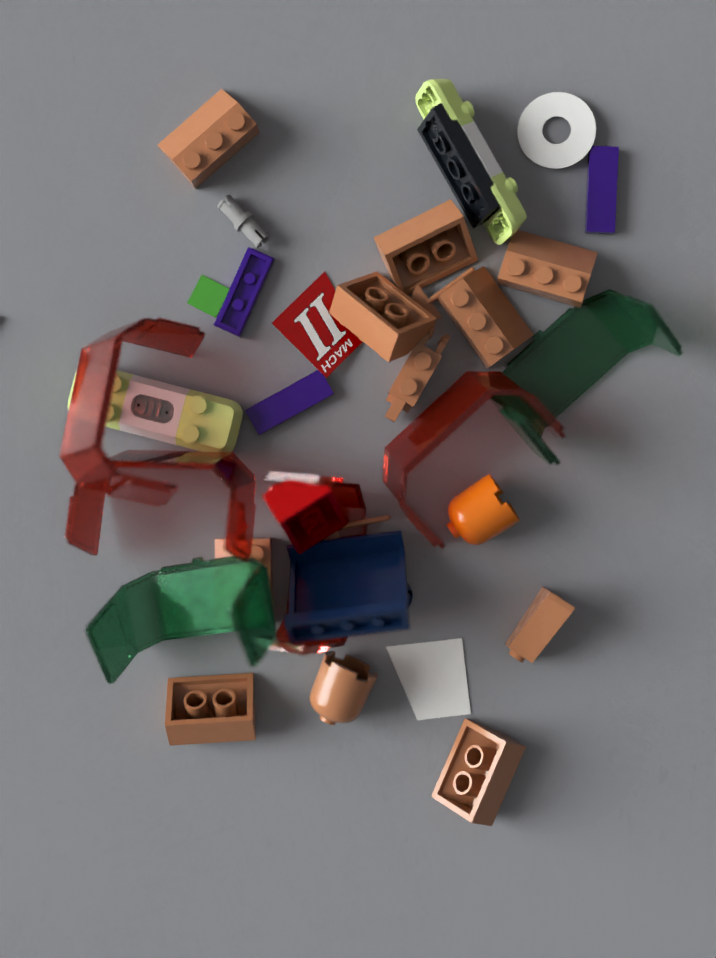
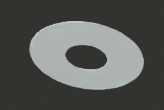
(556, 105)

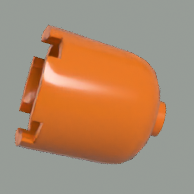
(480, 513)

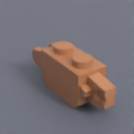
(414, 376)

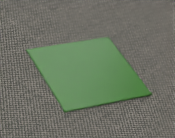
(208, 296)

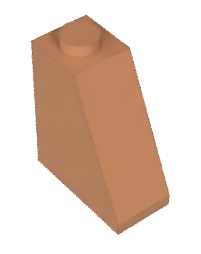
(538, 626)

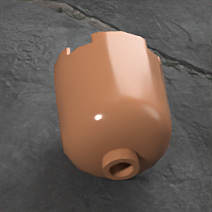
(341, 688)

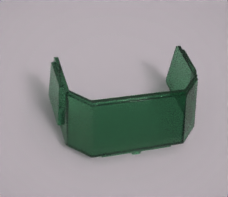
(575, 356)
(185, 603)

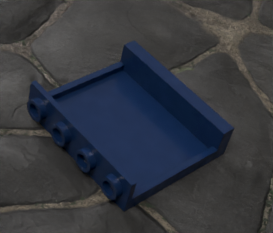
(348, 588)

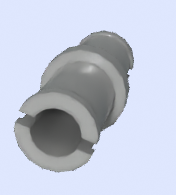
(243, 221)

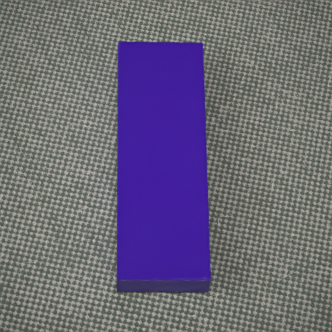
(601, 190)
(244, 292)
(289, 402)

